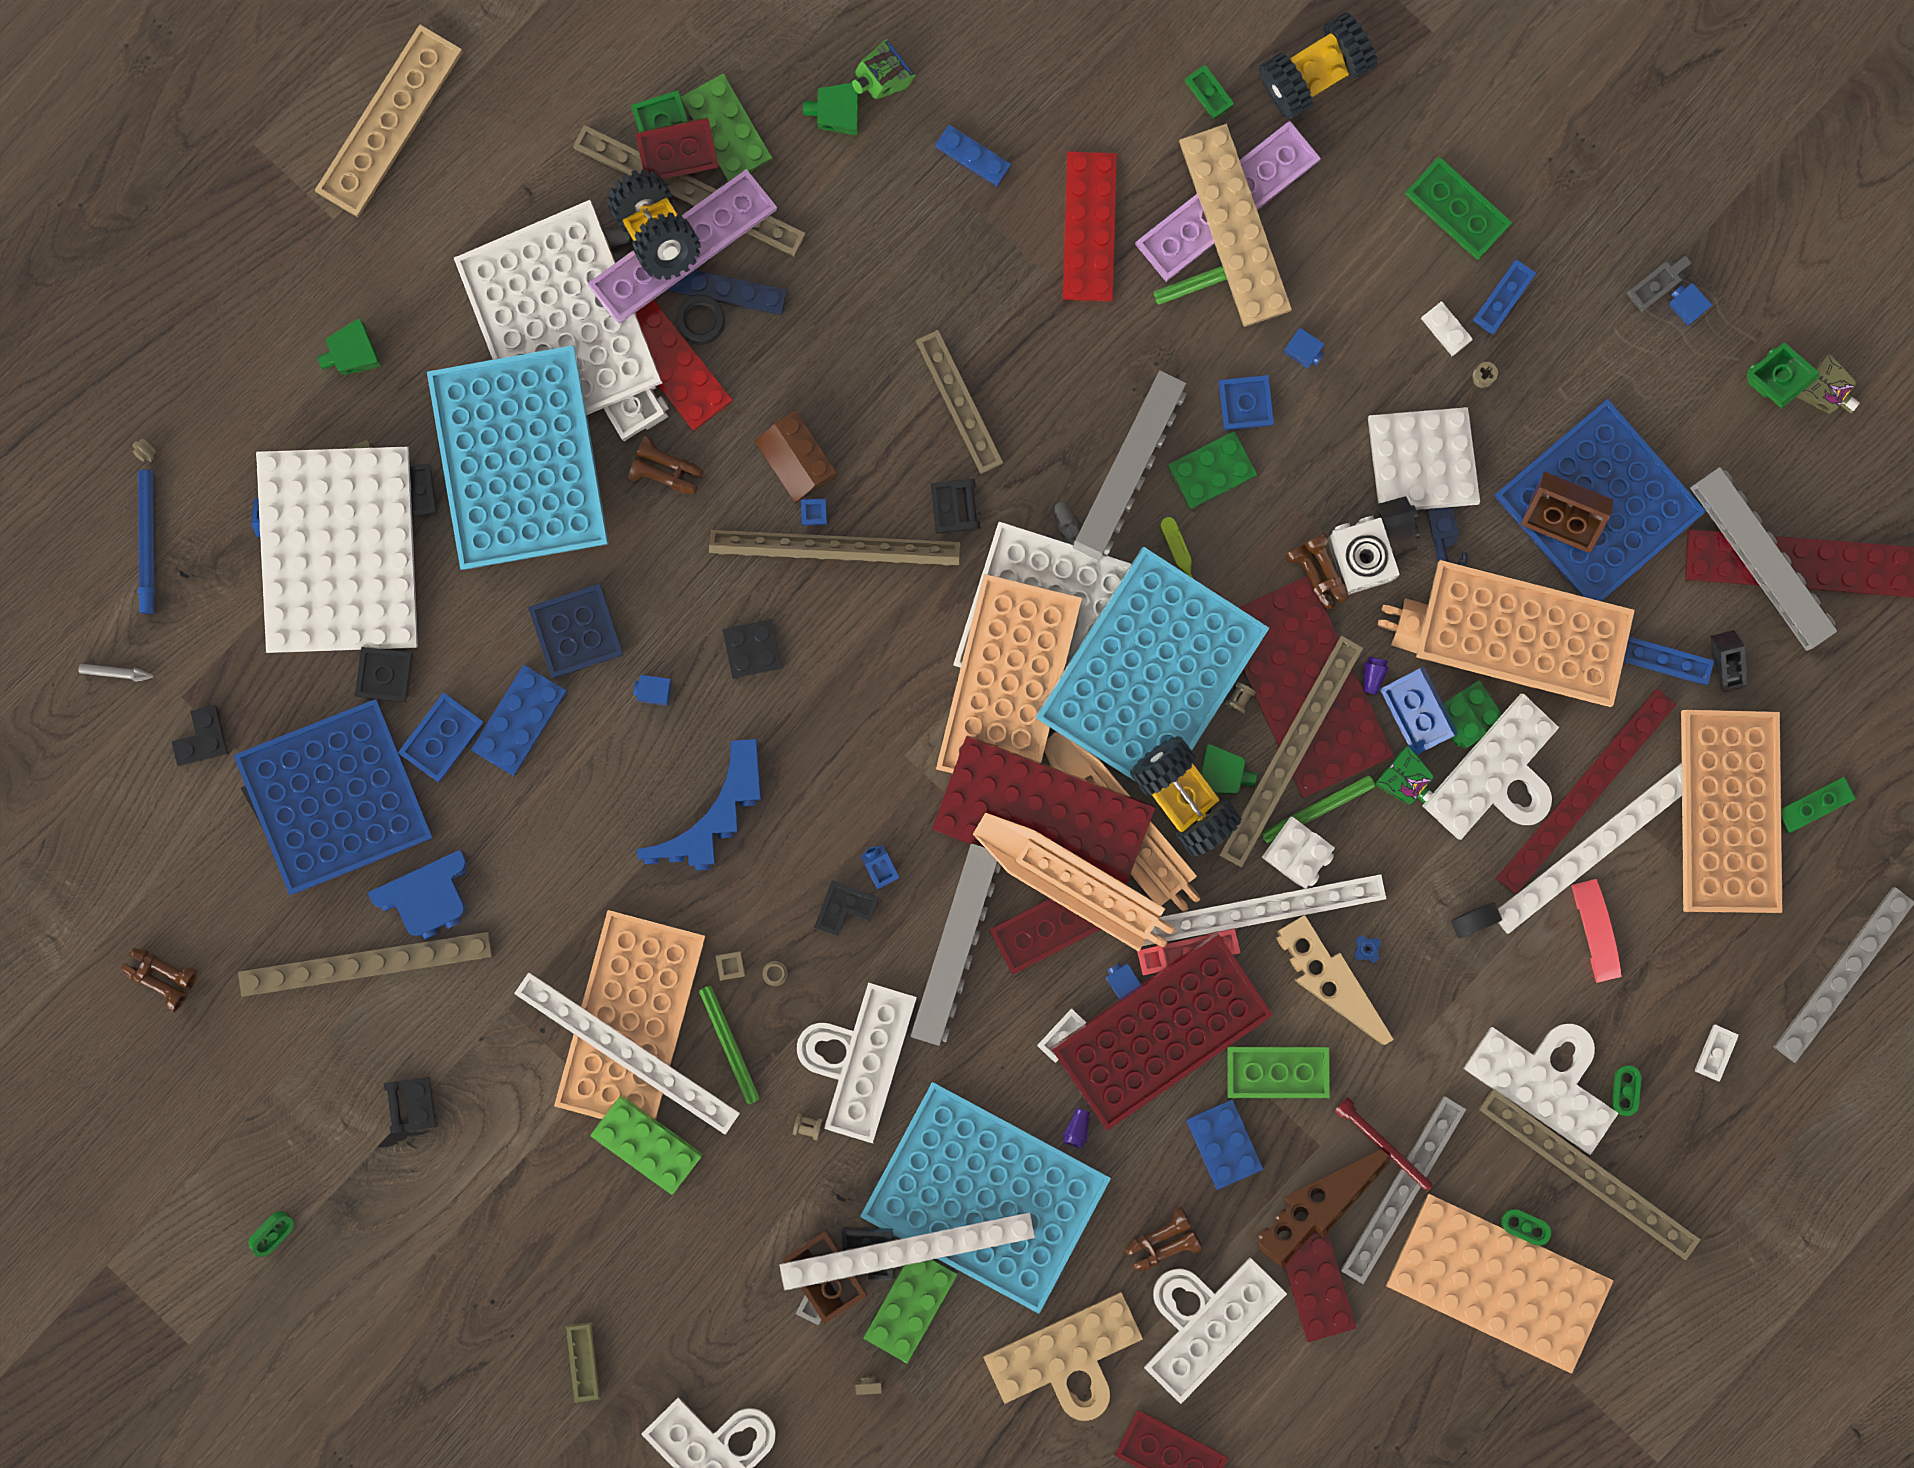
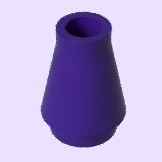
(1374, 674)
(1077, 1129)

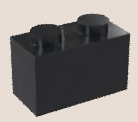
(1399, 524)

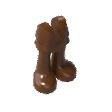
(642, 469)
(1303, 555)
(174, 996)
(1187, 1242)

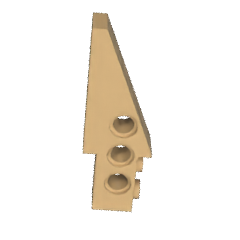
(1348, 995)

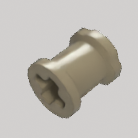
(1492, 376)
(1240, 697)
(807, 1126)

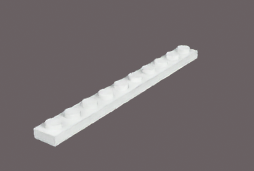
(1591, 850)
(1272, 908)
(626, 1053)
(906, 1251)

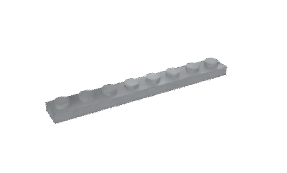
(1844, 974)
(1402, 1190)

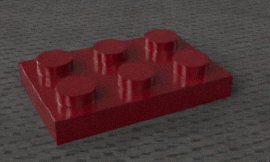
(677, 148)

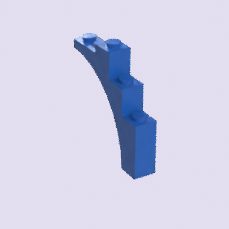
(698, 842)

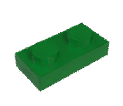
(1209, 92)

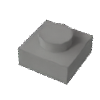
(807, 1311)

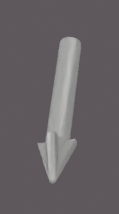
(134, 674)

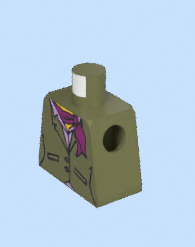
(1831, 388)

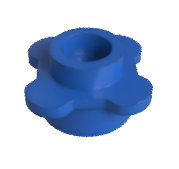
(1361, 953)

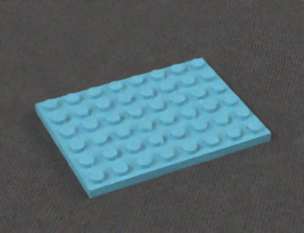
(517, 457)
(1151, 665)
(973, 1168)

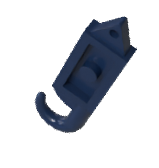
(1444, 531)

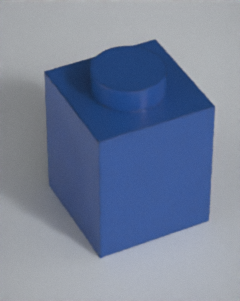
(1689, 303)
(1304, 348)
(653, 690)
(1122, 980)

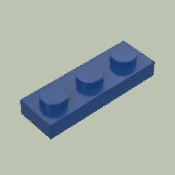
(973, 155)
(1504, 297)

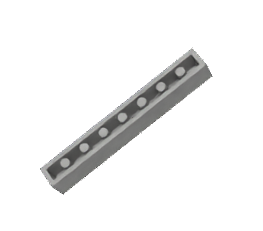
(1129, 465)
(1764, 559)
(955, 945)

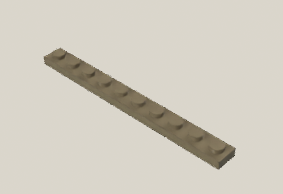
(681, 187)
(834, 547)
(1291, 751)
(365, 964)
(1589, 1174)

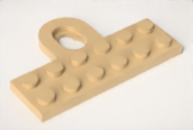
(1065, 1348)

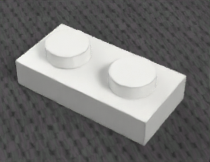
(1447, 328)
(1062, 1029)
(1716, 1052)

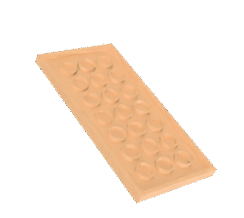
(1525, 633)
(1009, 668)
(1731, 811)
(640, 990)
(1499, 1283)

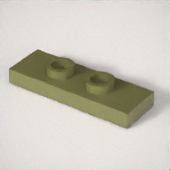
(583, 1362)

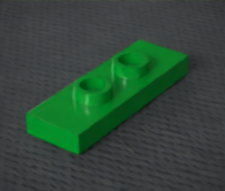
(1816, 805)

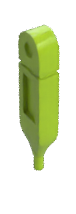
(1176, 545)

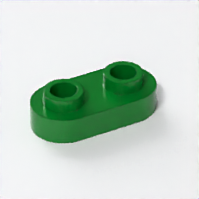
(1628, 1090)
(1525, 1227)
(271, 1233)

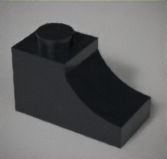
(1730, 660)

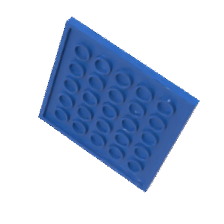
(1617, 463)
(332, 797)

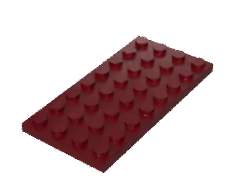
(1285, 672)
(1069, 810)
(1161, 1031)

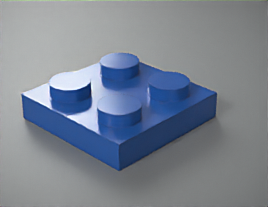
(1245, 402)

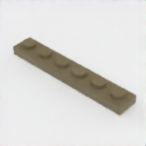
(959, 402)

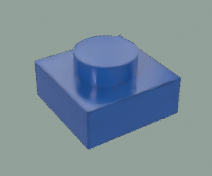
(813, 512)

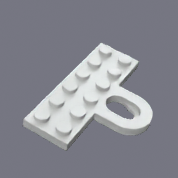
(1491, 767)
(868, 1063)
(1540, 1089)
(1214, 1329)
(691, 1444)

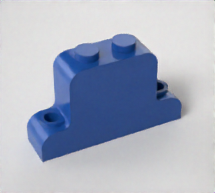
(426, 896)

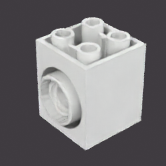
(1365, 539)

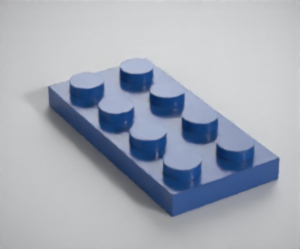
(519, 720)

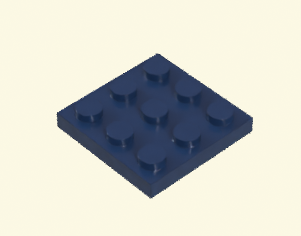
(575, 631)

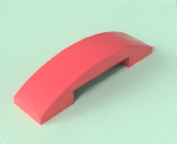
(1598, 930)
(1158, 957)

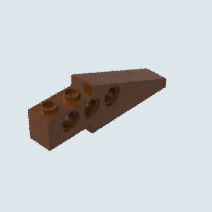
(1340, 1193)

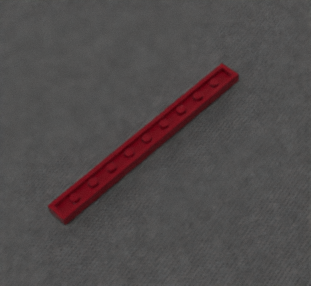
(1585, 791)

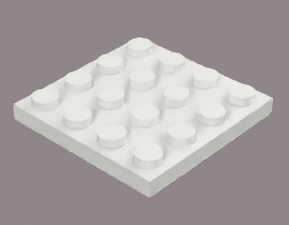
(1424, 458)

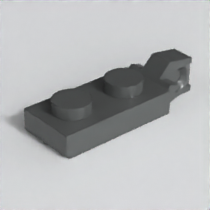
(1658, 283)

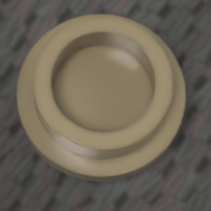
(144, 450)
(774, 973)

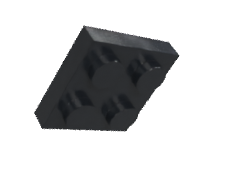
(752, 649)
(383, 674)

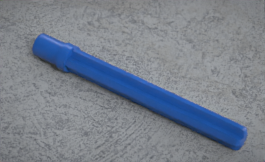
(146, 542)

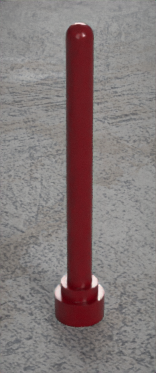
(1348, 1111)

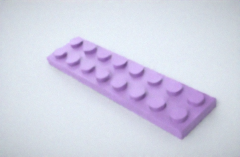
(1267, 171)
(717, 223)

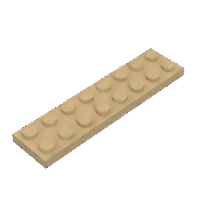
(389, 121)
(1235, 225)

